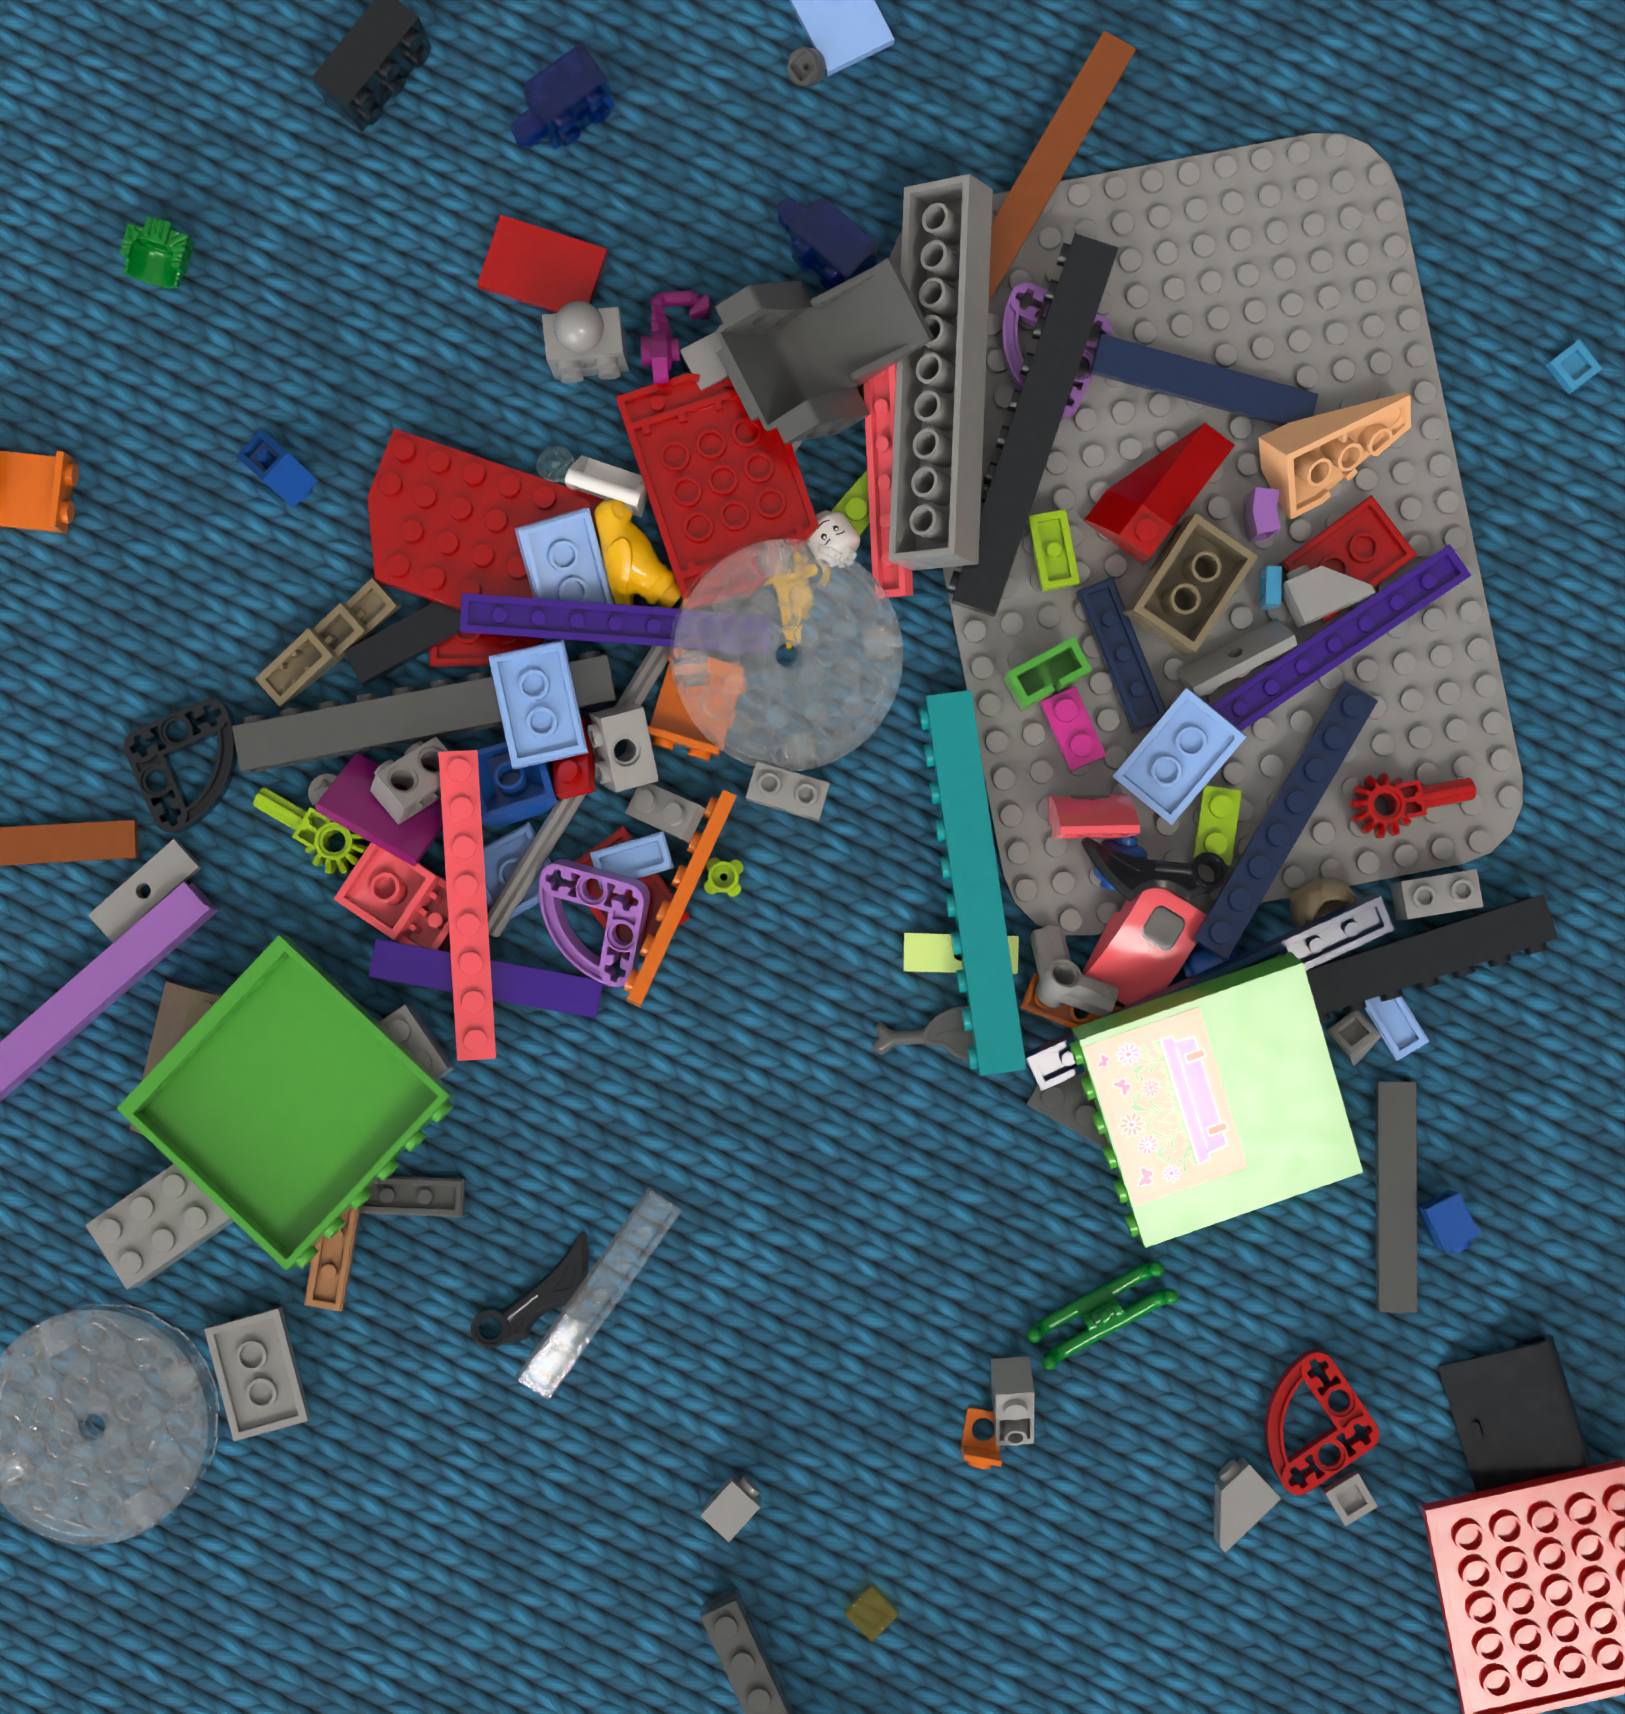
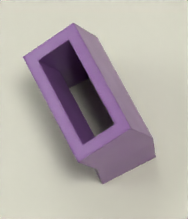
(1261, 514)

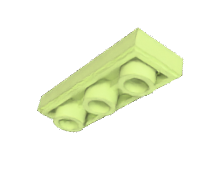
(935, 954)

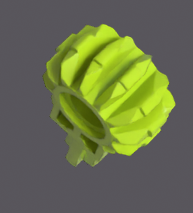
(313, 831)

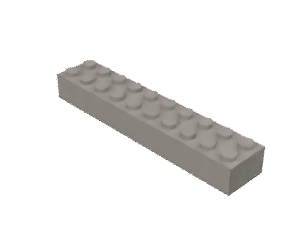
(944, 381)
(175, 1216)

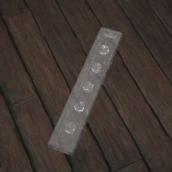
(598, 1293)

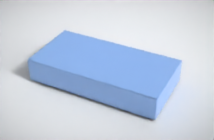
(636, 857)
(1396, 1025)

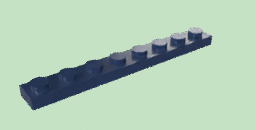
(1284, 821)

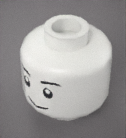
(836, 533)

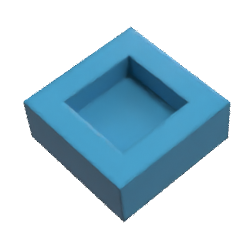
(1573, 366)
(1270, 587)

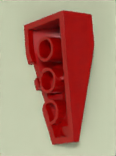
(1152, 499)

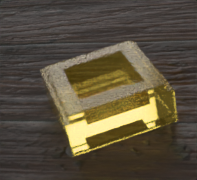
(871, 1613)

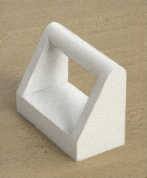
(608, 482)

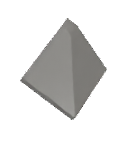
(1354, 1036)

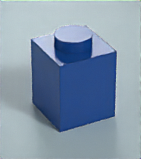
(1448, 1221)

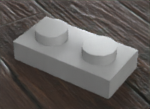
(665, 811)

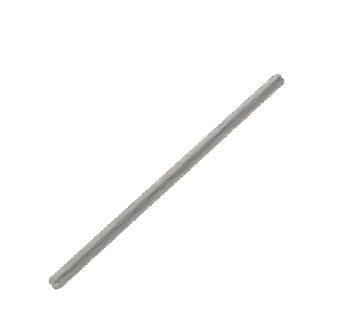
(566, 808)

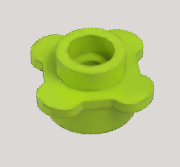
(731, 869)

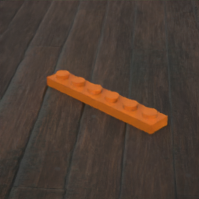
(671, 912)

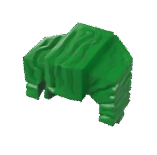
(156, 253)

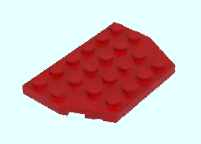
(712, 473)
(450, 519)

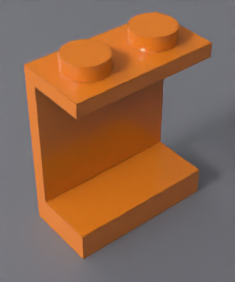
(37, 491)
(674, 727)

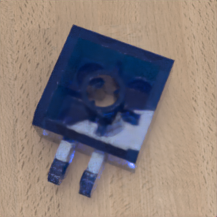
(564, 101)
(827, 241)

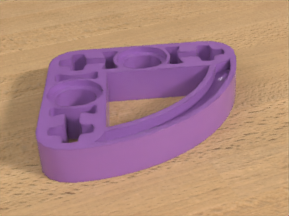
(1010, 344)
(618, 913)

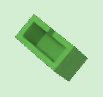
(1055, 668)

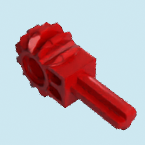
(1404, 801)

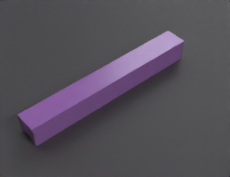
(101, 983)

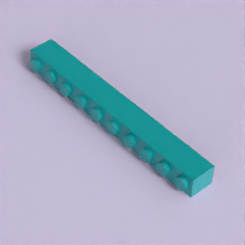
(974, 884)

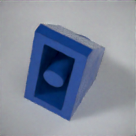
(277, 468)

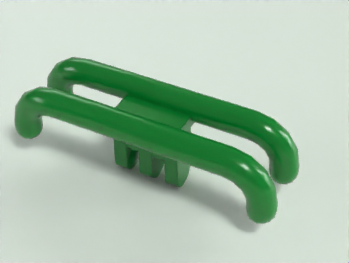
(1101, 1312)

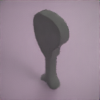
(943, 1031)

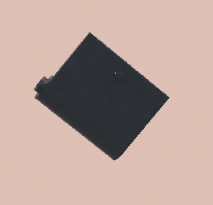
(1522, 1412)

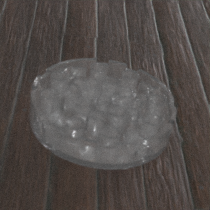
(841, 667)
(156, 1412)

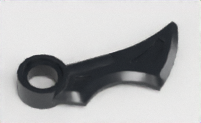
(1135, 874)
(549, 1293)

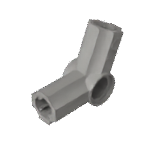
(1061, 978)

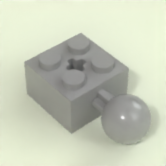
(585, 342)

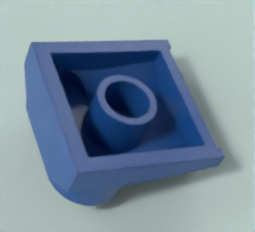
(511, 793)

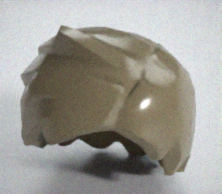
(1319, 899)

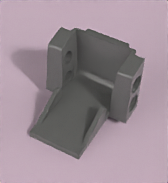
(805, 357)

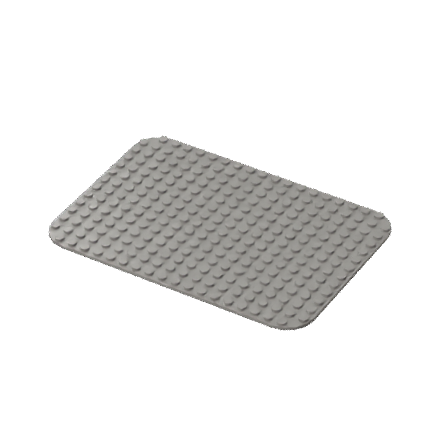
(1305, 276)

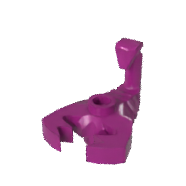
(659, 349)

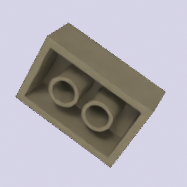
(1190, 584)

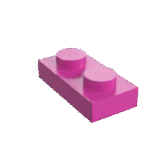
(1072, 729)

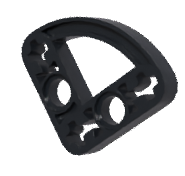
(158, 760)

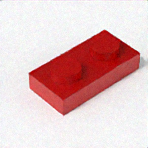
(575, 774)

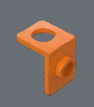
(975, 1451)

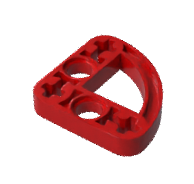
(1342, 1420)

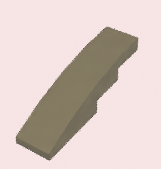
(325, 644)

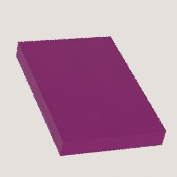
(357, 809)

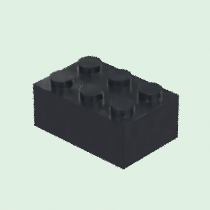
(372, 62)

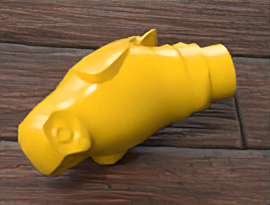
(631, 559)

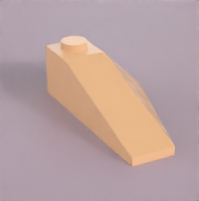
(1319, 451)

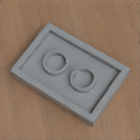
(257, 1374)

